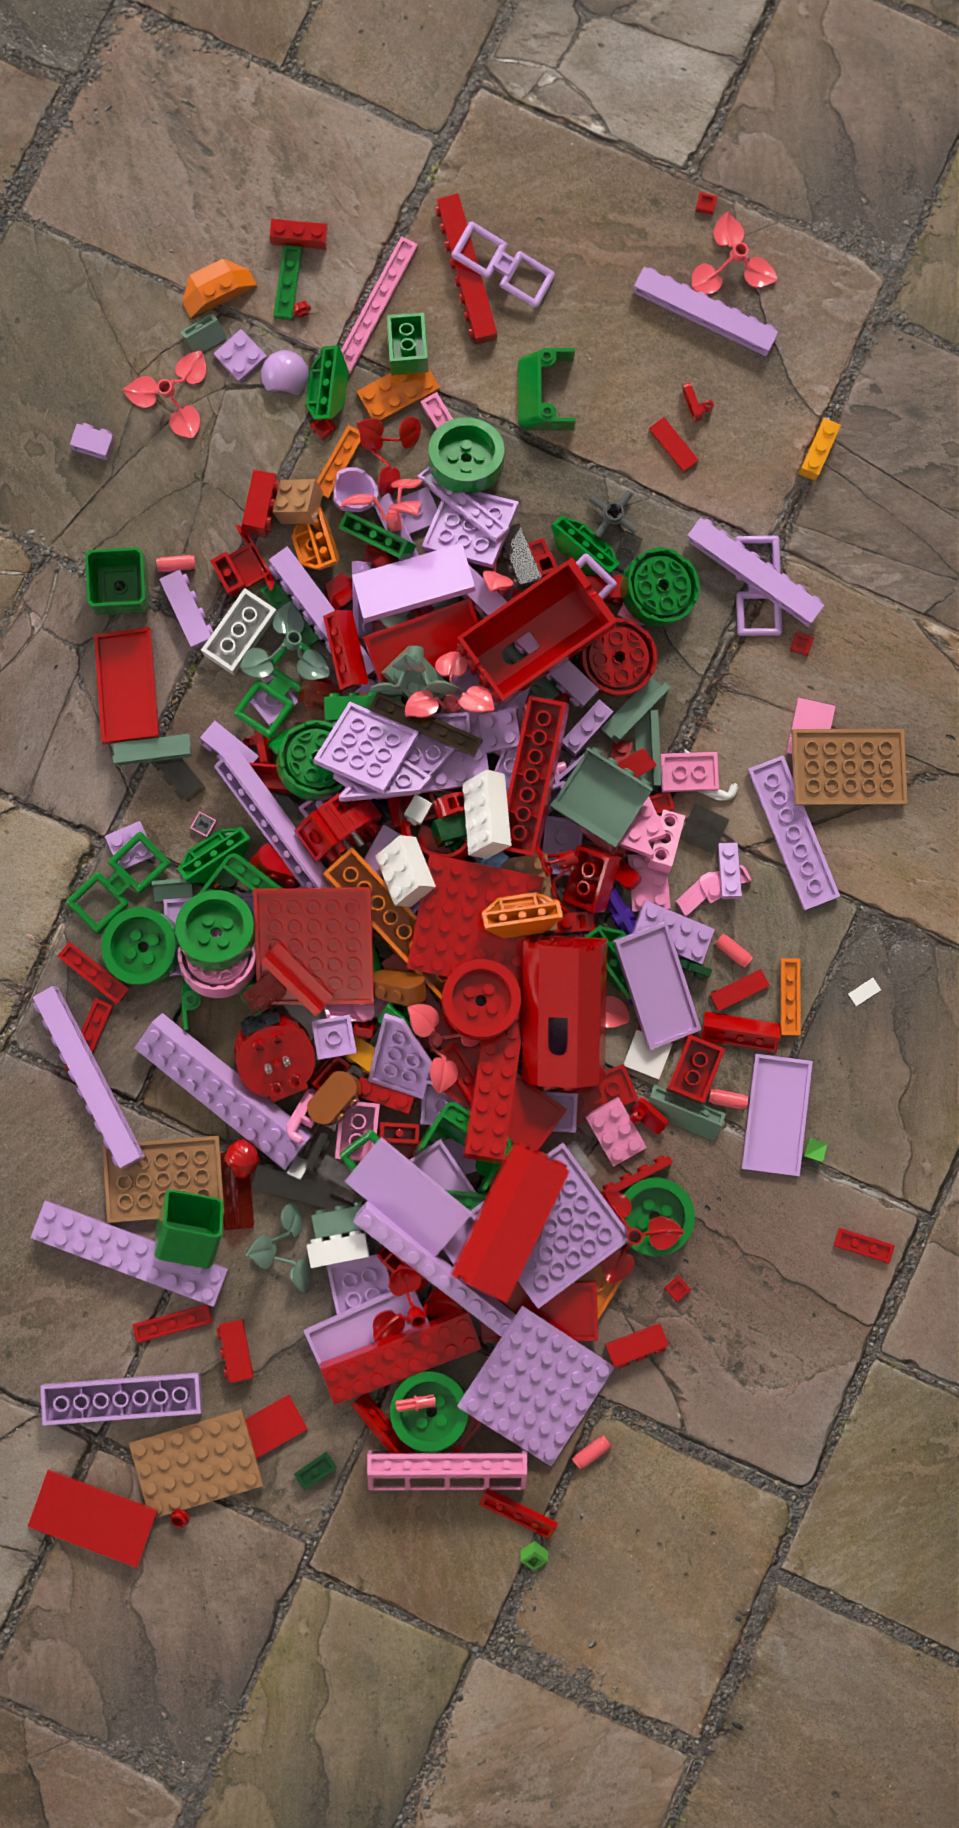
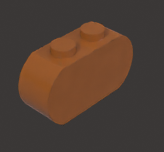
(399, 987)
(334, 1098)

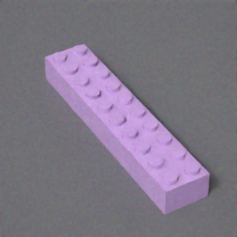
(220, 1090)
(125, 1253)

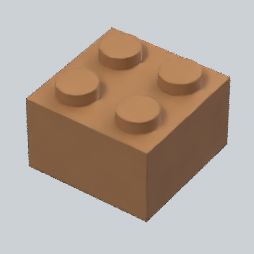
(298, 501)

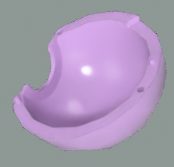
(285, 372)
(352, 482)

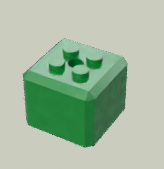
(108, 568)
(189, 1229)

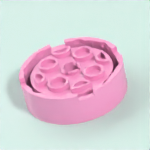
(219, 983)

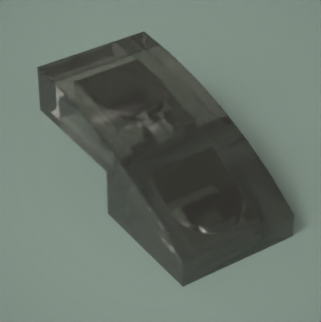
(627, 550)

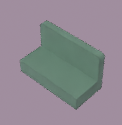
(204, 334)
(171, 889)

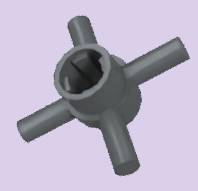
(611, 507)

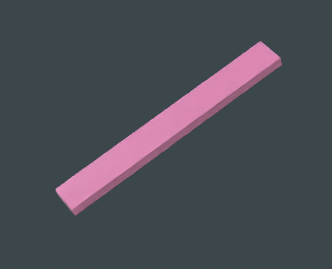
(378, 301)

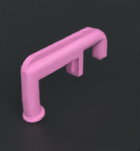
(299, 1116)

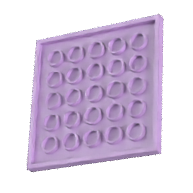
(575, 1236)
(536, 1386)

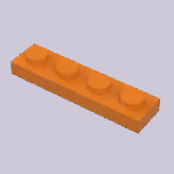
(339, 460)
(790, 997)

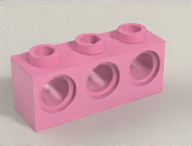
(666, 850)

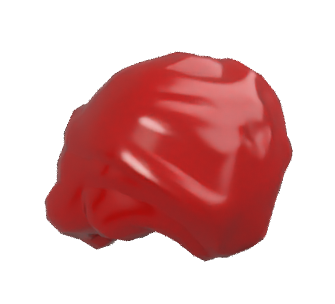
(242, 1158)

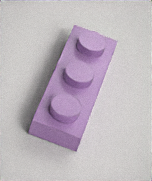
(729, 871)

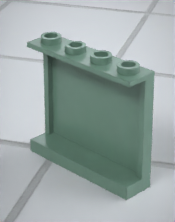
(602, 797)

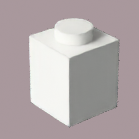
(417, 810)

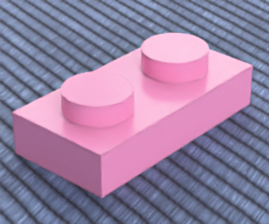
(436, 410)

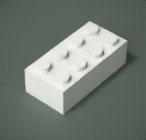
(239, 631)
(486, 814)

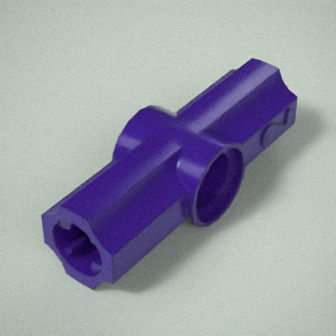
(621, 913)

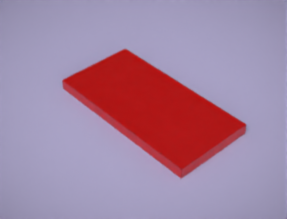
(433, 631)
(126, 685)
(532, 1110)
(570, 1311)
(92, 1518)

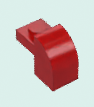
(542, 556)

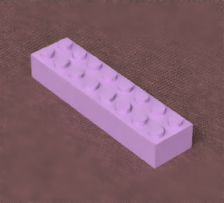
(307, 597)
(121, 1398)

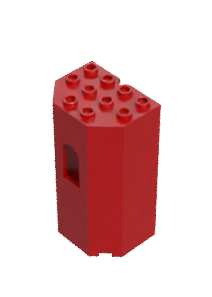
(558, 612)
(569, 982)
(510, 1221)

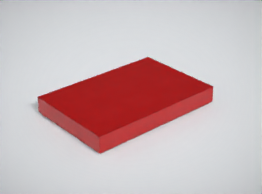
(274, 1425)

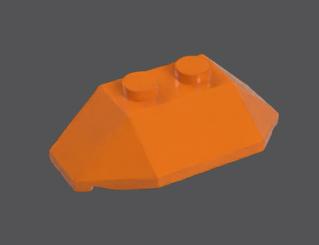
(215, 286)
(315, 544)
(521, 915)

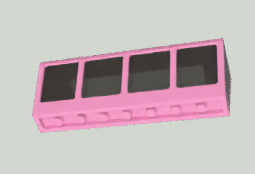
(447, 1471)

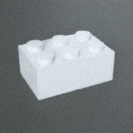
(405, 871)
(338, 1249)

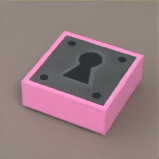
(203, 824)

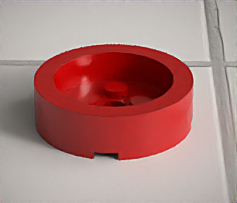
(622, 677)
(483, 979)

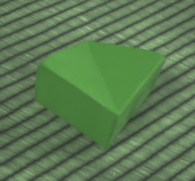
(815, 1150)
(534, 1555)

